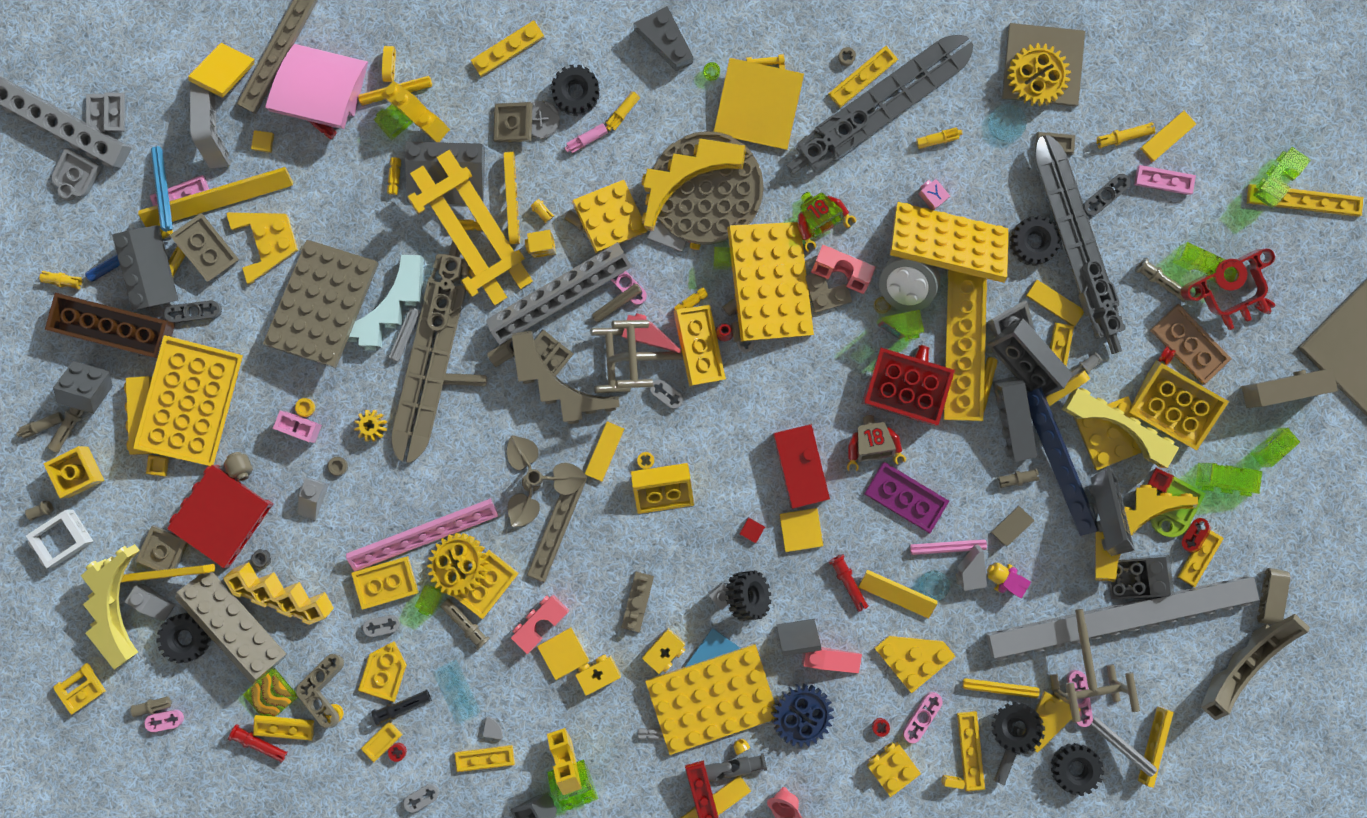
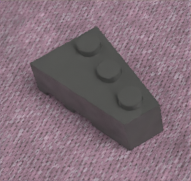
(665, 37)

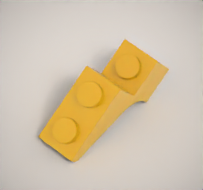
(415, 111)

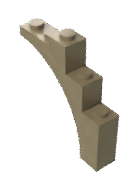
(551, 388)
(1245, 663)

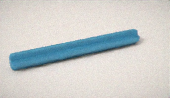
(161, 189)

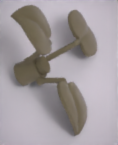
(566, 479)

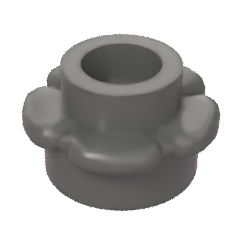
(261, 553)

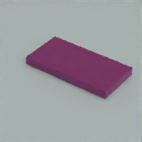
(906, 497)

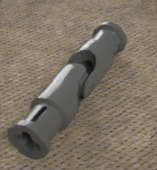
(722, 770)

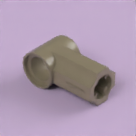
(501, 353)

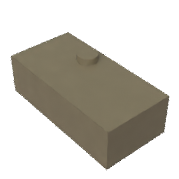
(1289, 388)

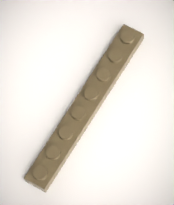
(275, 53)

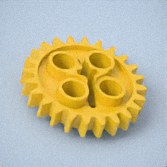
(1029, 60)
(443, 574)

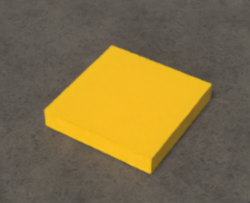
(801, 529)
(563, 653)

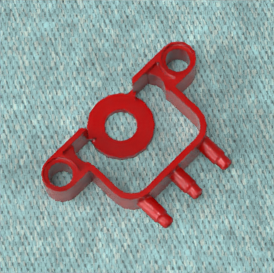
(1256, 265)

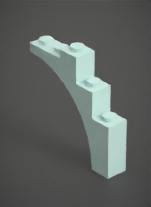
(405, 290)

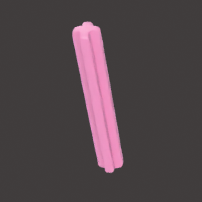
(946, 547)

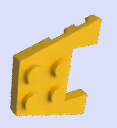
(273, 240)

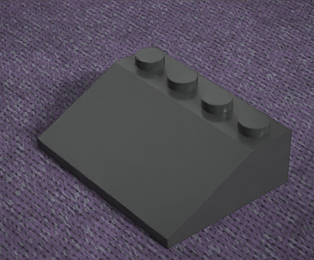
(425, 153)

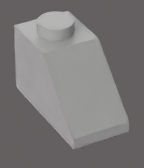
(311, 498)
(972, 570)
(149, 602)

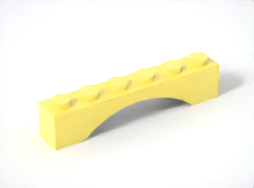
(1153, 447)

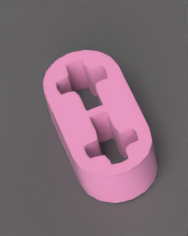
(164, 716)

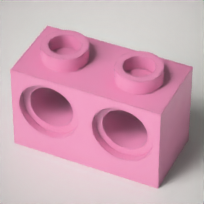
(297, 426)

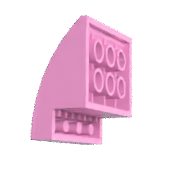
(317, 86)

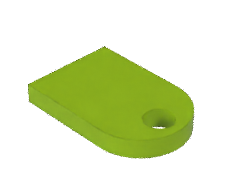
(1181, 518)

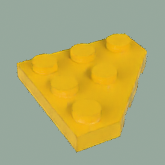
(914, 658)

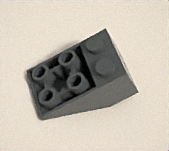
(1143, 578)

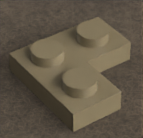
(826, 298)

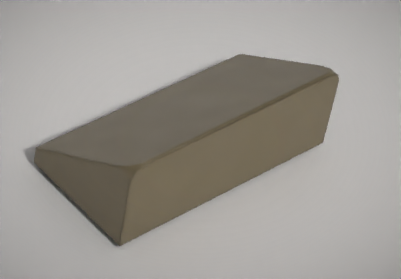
(1012, 526)

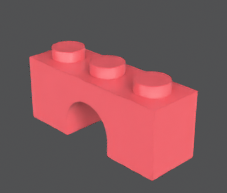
(857, 271)
(526, 635)

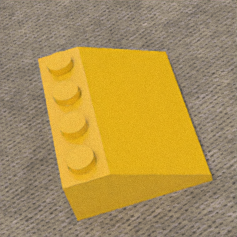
(1177, 405)

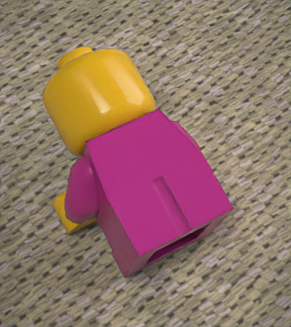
(1007, 579)

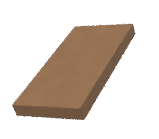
(1192, 344)

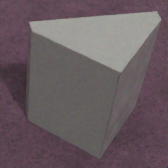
(1010, 316)

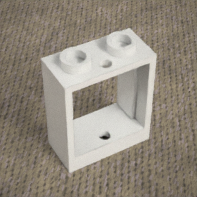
(75, 528)

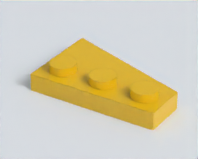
(1054, 714)

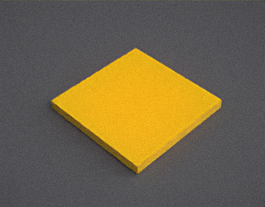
(758, 103)

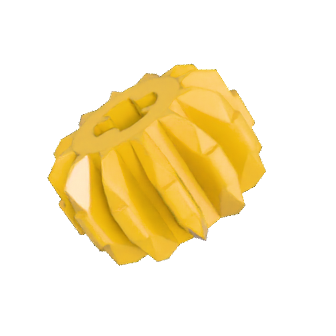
(372, 432)

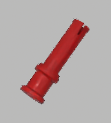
(845, 574)
(248, 740)

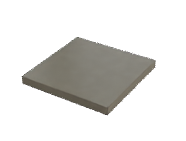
(1068, 41)

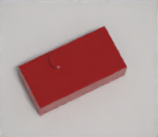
(801, 466)

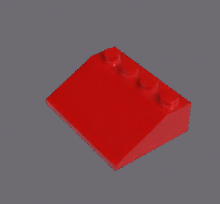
(908, 387)

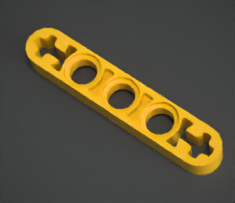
(511, 195)

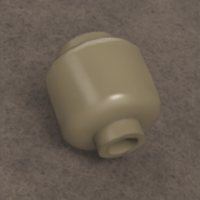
(238, 466)

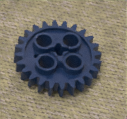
(812, 700)

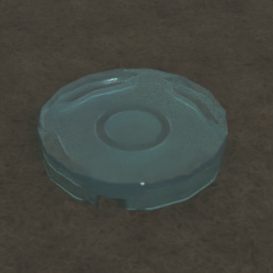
(1007, 122)

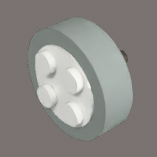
(909, 284)

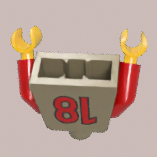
(873, 442)

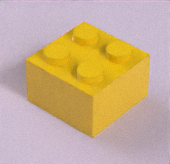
(73, 472)

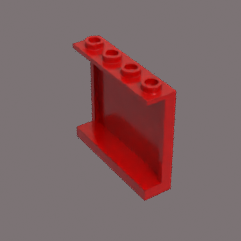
(219, 516)

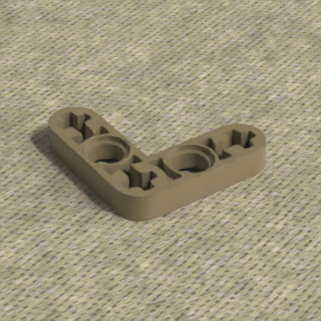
(314, 691)

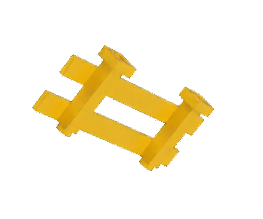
(433, 195)

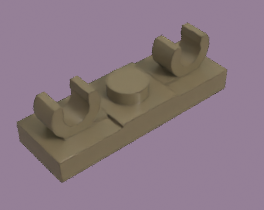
(637, 601)

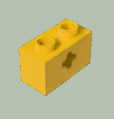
(653, 655)
(592, 683)

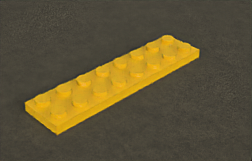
(966, 346)

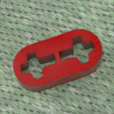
(1200, 537)

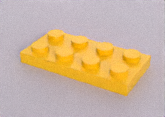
(699, 345)

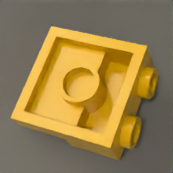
(893, 768)

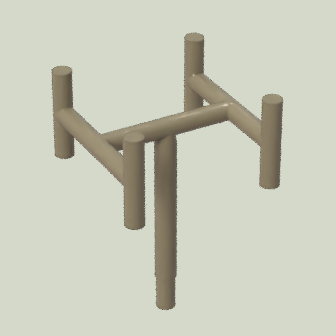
(631, 356)
(1114, 688)

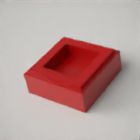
(1161, 480)
(752, 530)

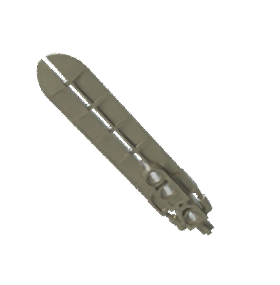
(420, 354)

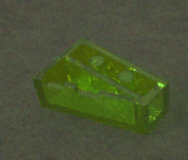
(1228, 479)

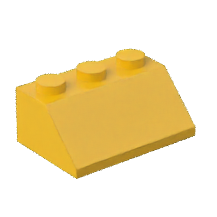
(662, 488)

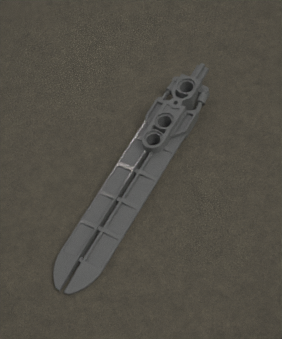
(859, 108)
(1095, 290)

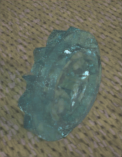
(943, 584)

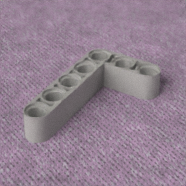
(204, 127)

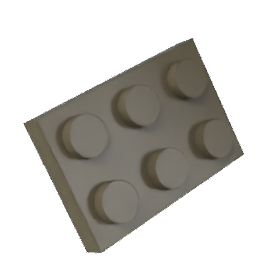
(204, 247)

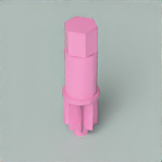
(586, 138)

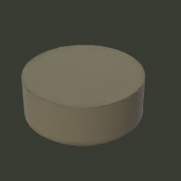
(337, 466)

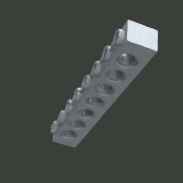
(116, 151)
(558, 293)

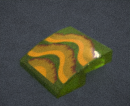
(270, 694)

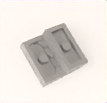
(110, 107)

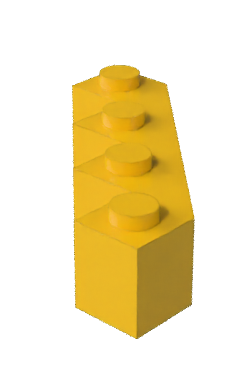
(269, 592)

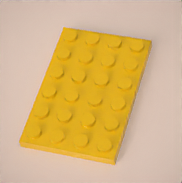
(950, 242)
(770, 281)
(188, 401)
(711, 699)

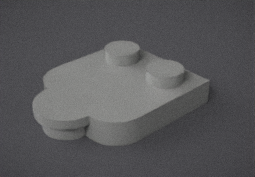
(74, 175)

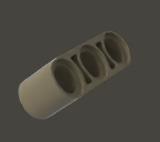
(1274, 597)

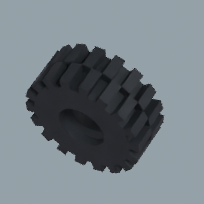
(573, 76)
(1047, 233)
(748, 595)
(171, 645)
(1004, 723)
(1089, 776)

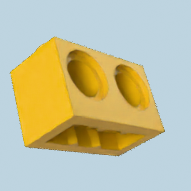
(540, 244)

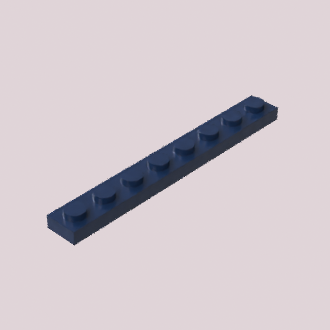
(1061, 463)

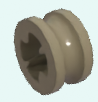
(846, 50)

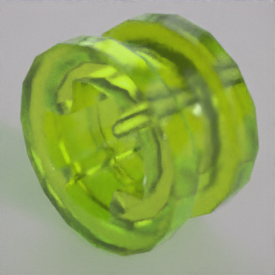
(715, 66)

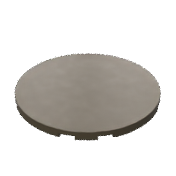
(712, 200)

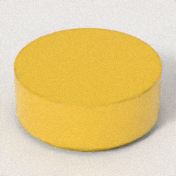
(304, 407)

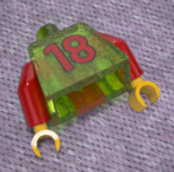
(819, 215)

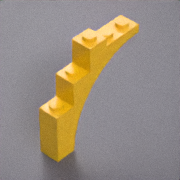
(661, 184)
(1147, 507)

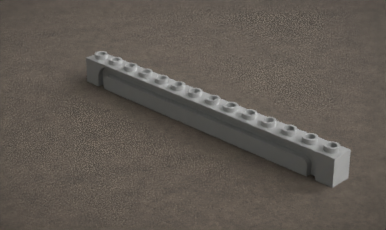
(1123, 616)

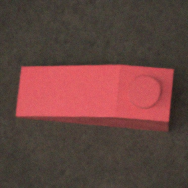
(651, 336)
(833, 660)

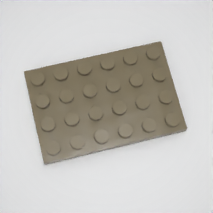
(321, 303)

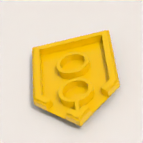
(383, 673)

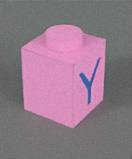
(933, 194)

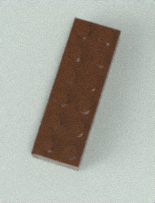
(107, 325)

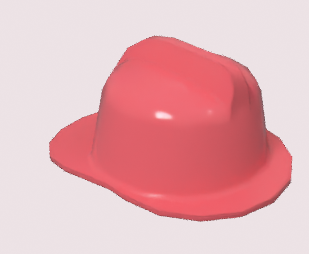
(784, 804)

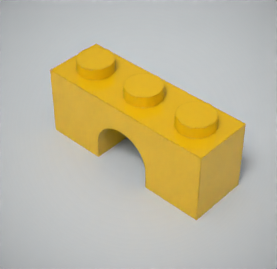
(566, 767)

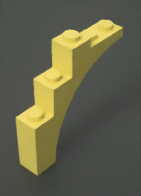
(103, 605)

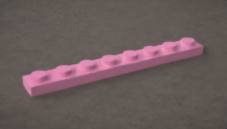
(422, 535)

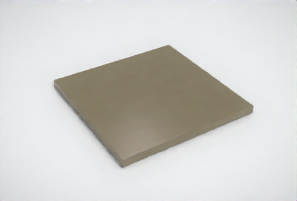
(1343, 346)

